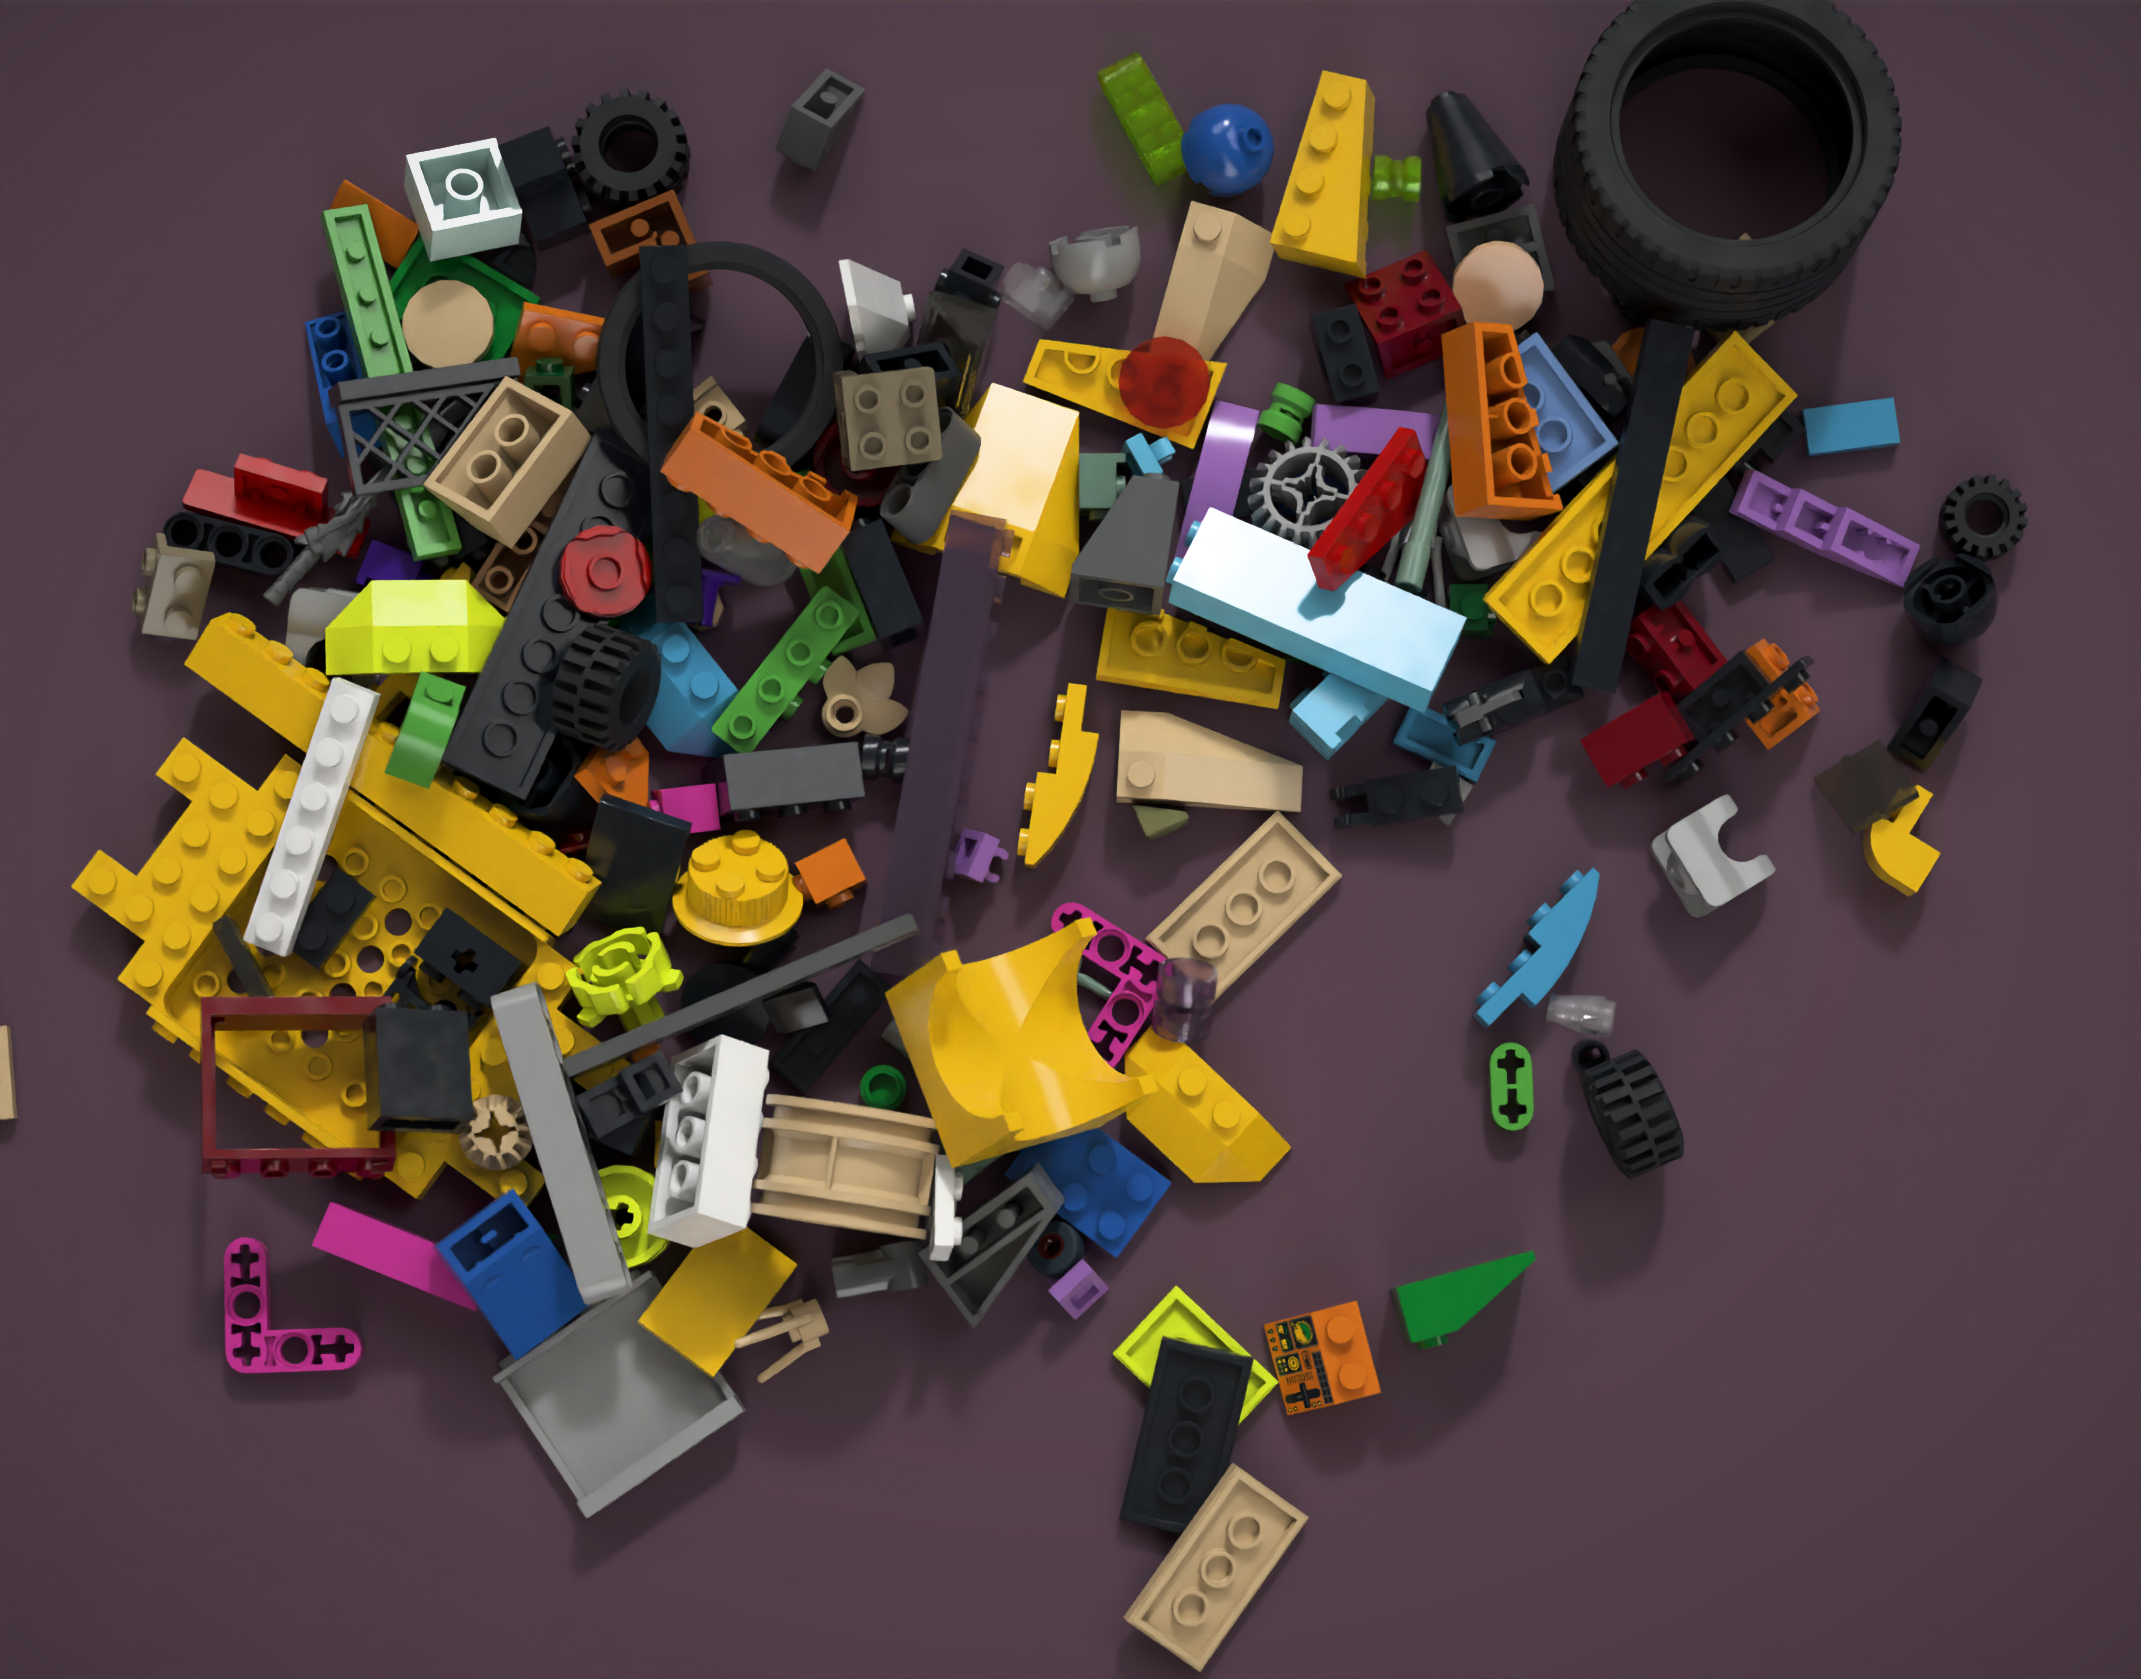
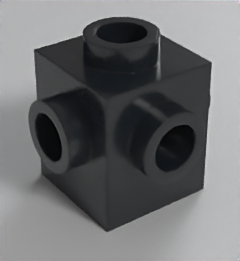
(972, 279)

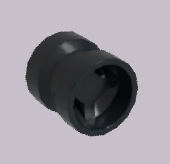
(875, 758)

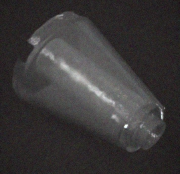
(734, 550)

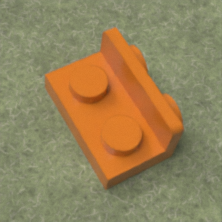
(1790, 709)

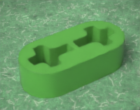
(1522, 1085)

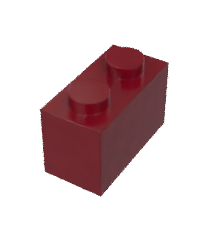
(1638, 740)

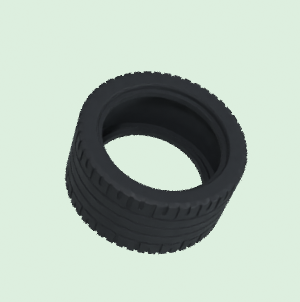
(1701, 279)

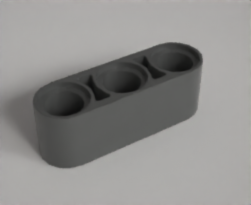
(926, 489)

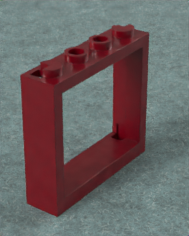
(282, 1015)

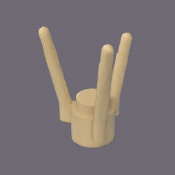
(801, 1323)

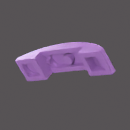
(1220, 465)

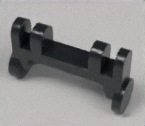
(408, 988)

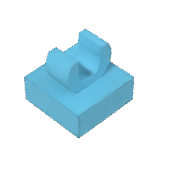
(1145, 458)

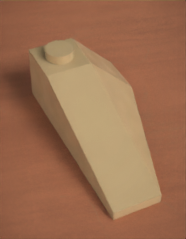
(1213, 277)
(1192, 766)

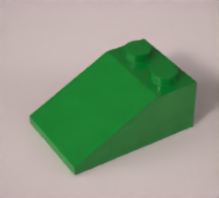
(1449, 1300)

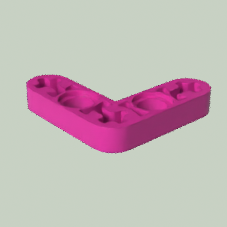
(1128, 987)
(272, 1341)

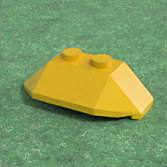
(1199, 1116)

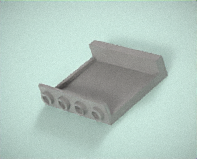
(614, 1398)

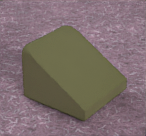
(1158, 821)

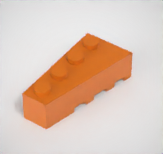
(1492, 429)
(760, 492)

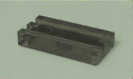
(242, 958)

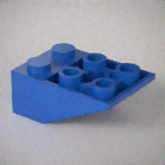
(512, 1273)

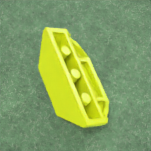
(412, 629)

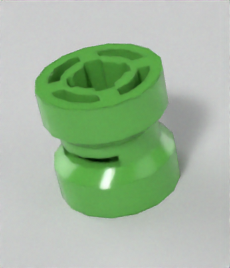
(1286, 413)

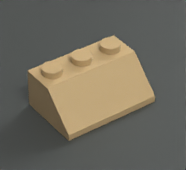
(509, 461)

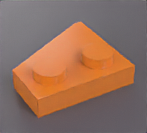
(556, 334)
(617, 773)

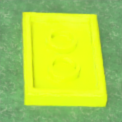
(1185, 1320)

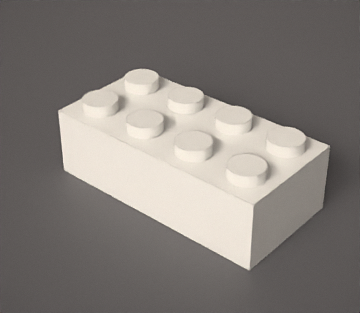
(709, 1143)

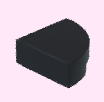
(517, 263)

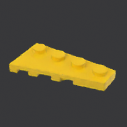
(1186, 660)

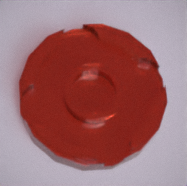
(1164, 382)

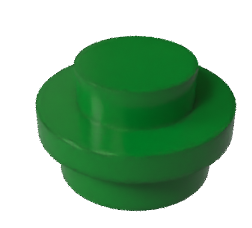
(883, 1087)

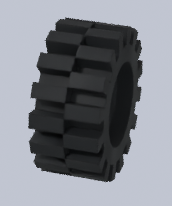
(2002, 498)

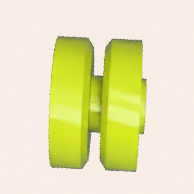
(633, 1189)

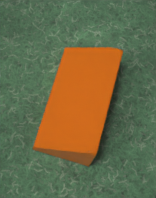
(393, 230)

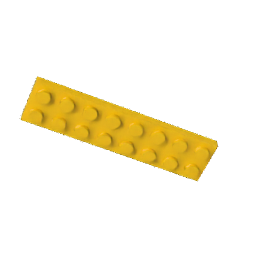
(1718, 418)

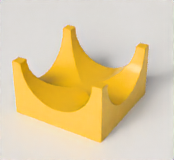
(1008, 1049)

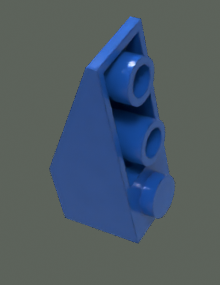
(335, 362)

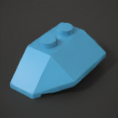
(690, 689)

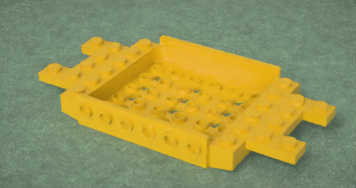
(215, 869)

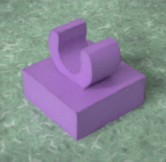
(975, 855)
(1078, 1289)

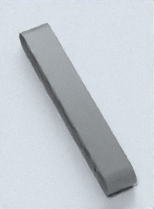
(561, 1143)

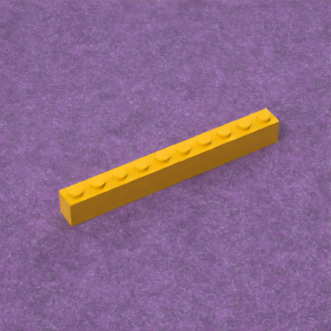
(447, 815)

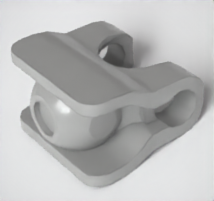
(1479, 544)
(308, 617)
(1697, 865)

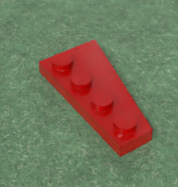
(1372, 513)

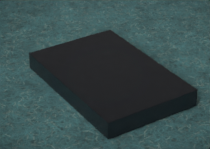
(637, 861)

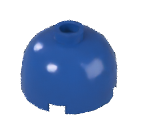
(1228, 149)

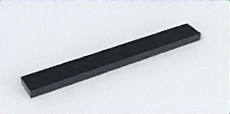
(1631, 506)

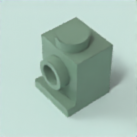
(1099, 484)

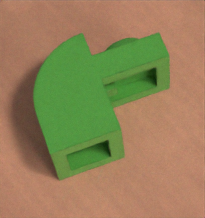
(425, 730)

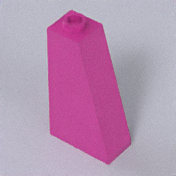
(388, 1251)

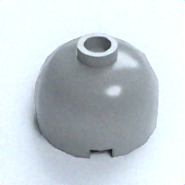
(1097, 261)

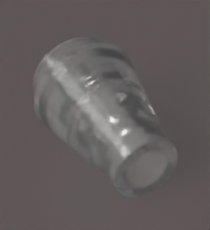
(1583, 1013)

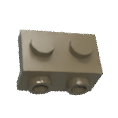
(172, 589)

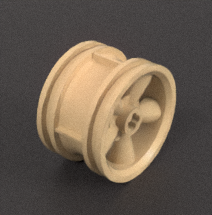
(846, 1166)

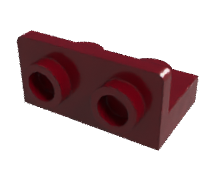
(1673, 650)

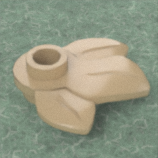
(865, 694)

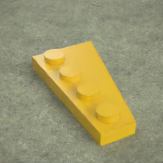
(1091, 378)

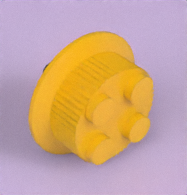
(737, 892)

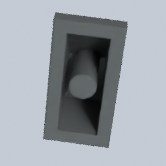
(819, 119)

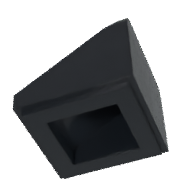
(797, 1008)

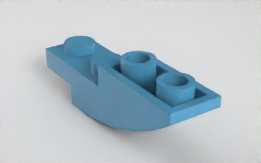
(1555, 937)

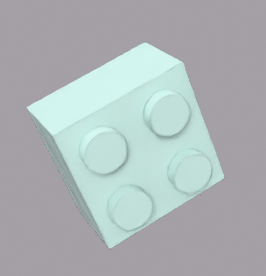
(462, 199)

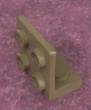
(887, 418)

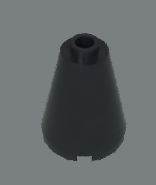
(1470, 160)

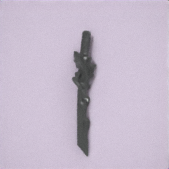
(348, 520)

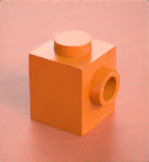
(830, 876)

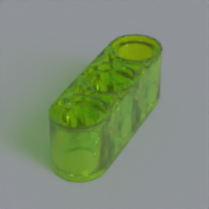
(1144, 116)

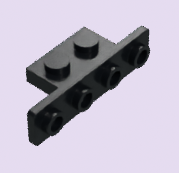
(1725, 702)

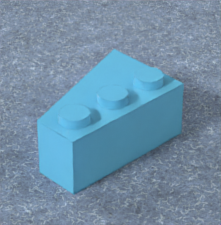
(1333, 712)

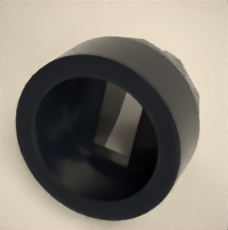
(1586, 1045)

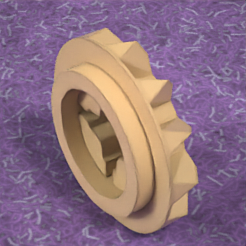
(514, 1145)

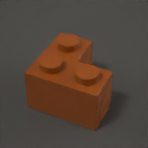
(645, 224)

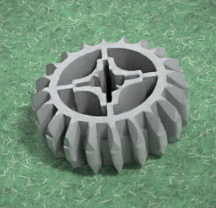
(1278, 486)

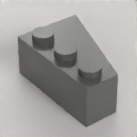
(996, 1241)

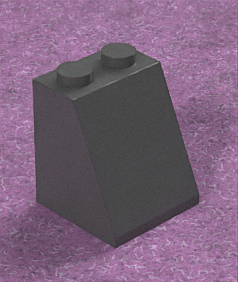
(1129, 550)

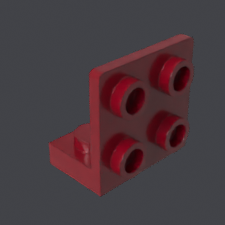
(1406, 312)

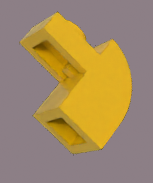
(1895, 853)

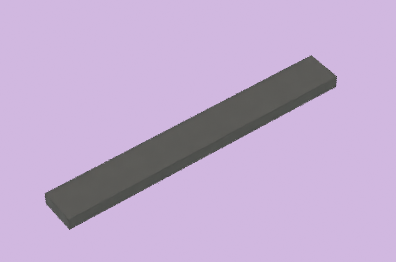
(740, 996)

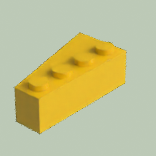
(1330, 182)

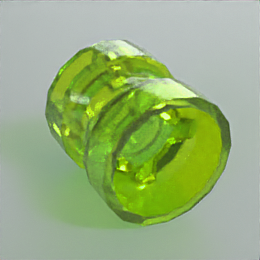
(1396, 178)

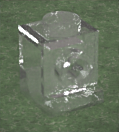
(1036, 295)

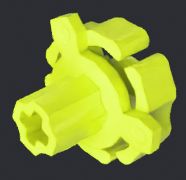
(621, 979)

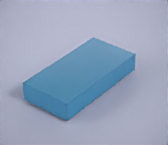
(1850, 427)
(1432, 739)

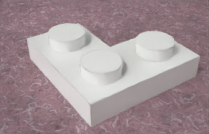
(943, 1226)

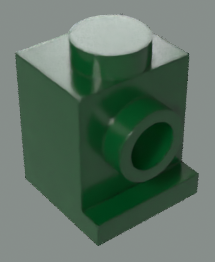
(553, 372)
(1468, 602)

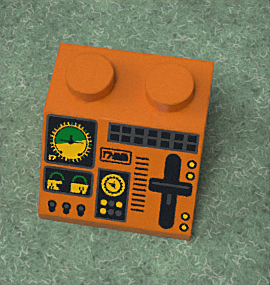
(1322, 1358)

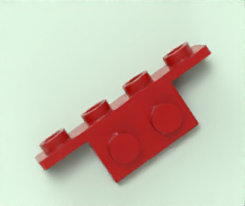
(266, 499)

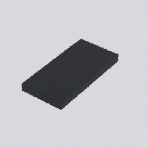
(1185, 1433)

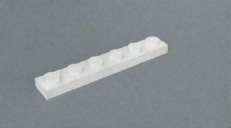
(311, 816)

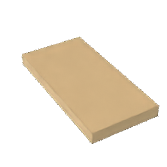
(1247, 902)
(1216, 1567)

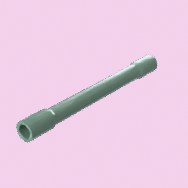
(1417, 549)

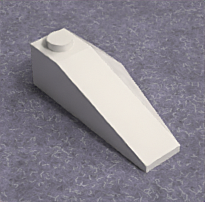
(876, 309)

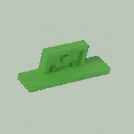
(785, 671)

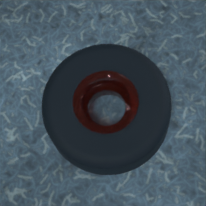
(1068, 1256)

